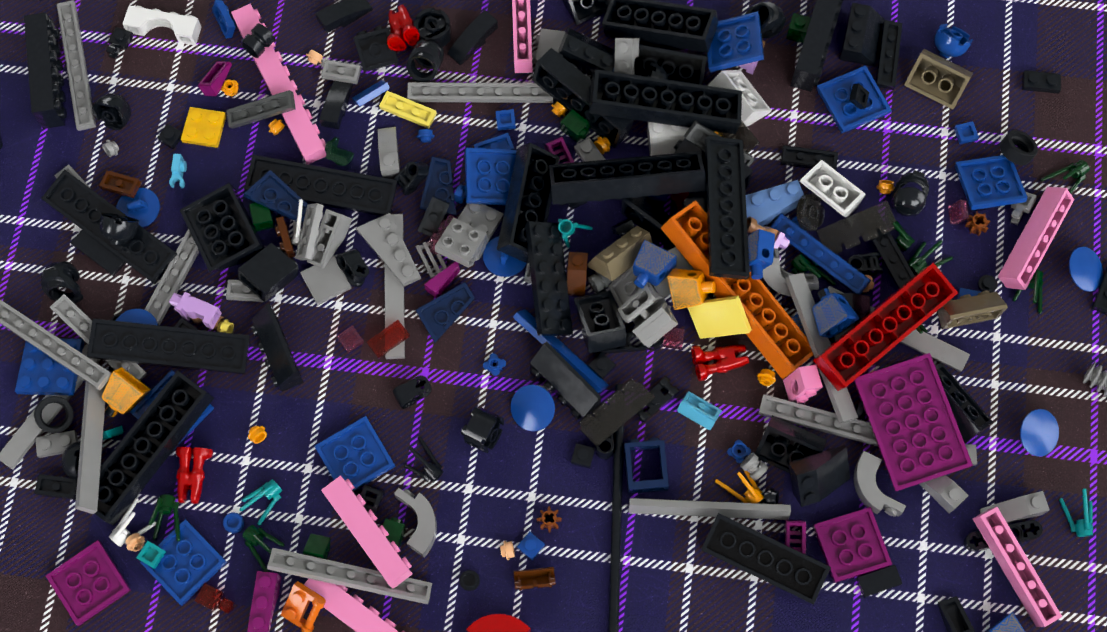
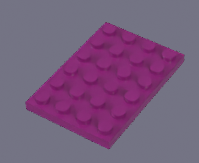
(912, 422)

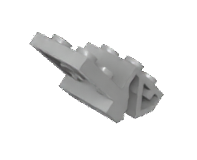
(469, 234)
(643, 307)

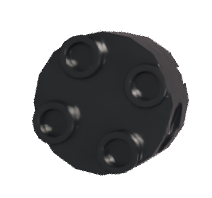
(433, 26)
(483, 429)

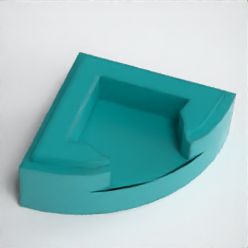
(112, 432)

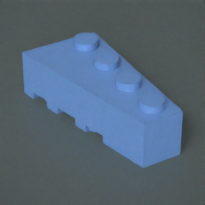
(769, 203)

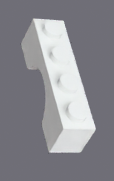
(142, 20)

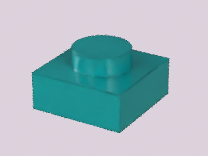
(151, 554)

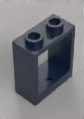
(646, 485)

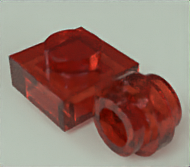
(210, 597)

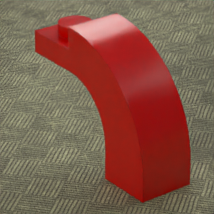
(498, 623)

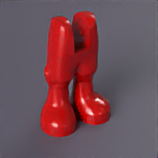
(401, 24)
(725, 360)
(191, 480)

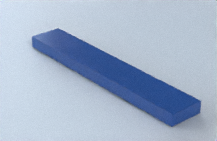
(821, 254)
(527, 321)

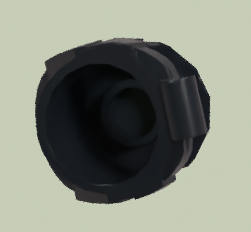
(771, 18)
(427, 54)
(910, 200)
(61, 275)

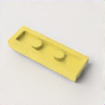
(407, 109)

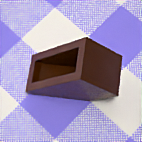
(577, 273)

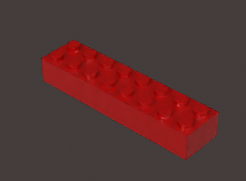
(885, 327)

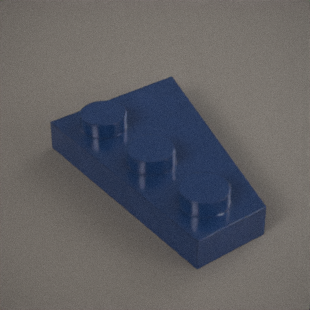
(439, 185)
(276, 196)
(445, 310)

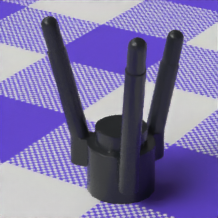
(432, 470)

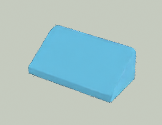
(699, 410)

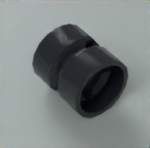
(259, 38)

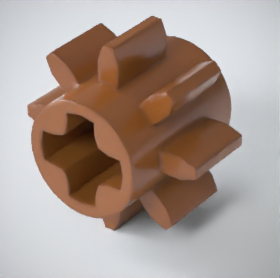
(977, 218)
(549, 514)

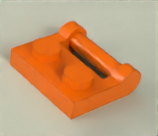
(297, 605)

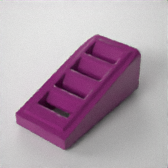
(214, 79)
(559, 142)
(441, 281)
(796, 523)

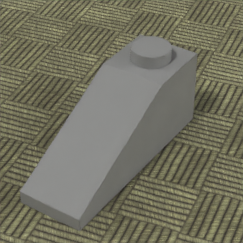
(388, 152)
(331, 234)
(945, 492)
(1021, 507)

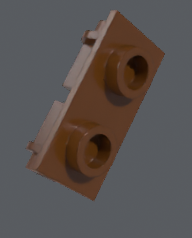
(534, 578)

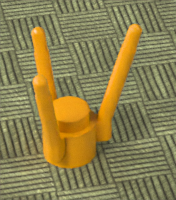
(753, 494)

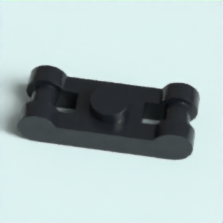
(660, 400)

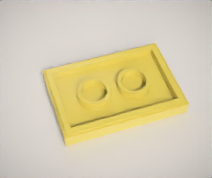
(720, 317)

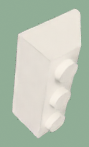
(752, 103)
(664, 137)
(833, 188)

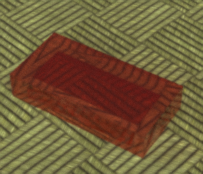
(388, 339)

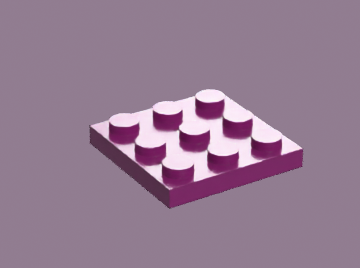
(852, 545)
(88, 583)

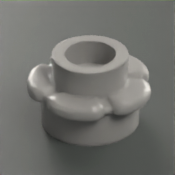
(110, 148)

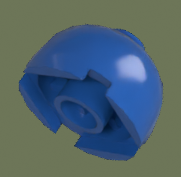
(951, 41)

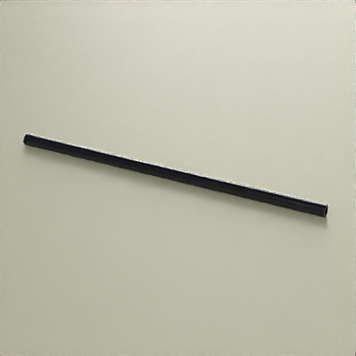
(615, 558)

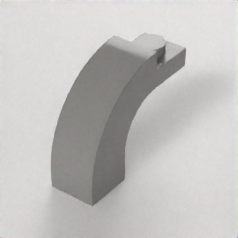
(775, 277)
(868, 490)
(426, 530)

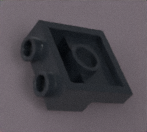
(374, 50)

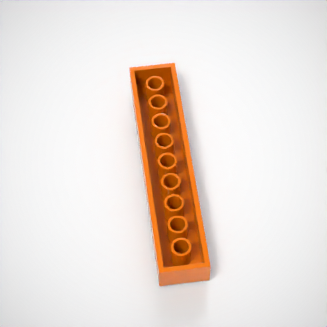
(771, 326)

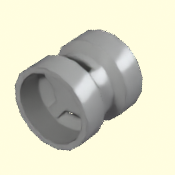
(754, 466)

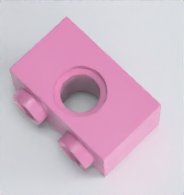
(802, 383)

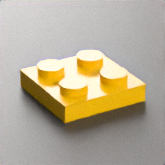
(203, 127)

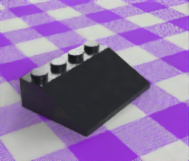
(222, 229)

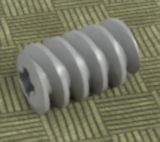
(1097, 378)

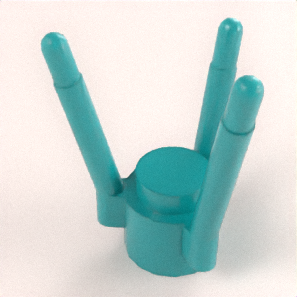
(567, 228)
(269, 490)
(1084, 526)

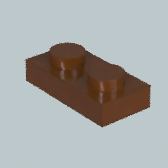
(120, 184)
(286, 244)

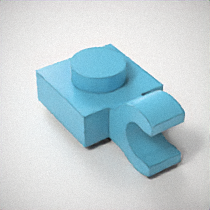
(178, 167)

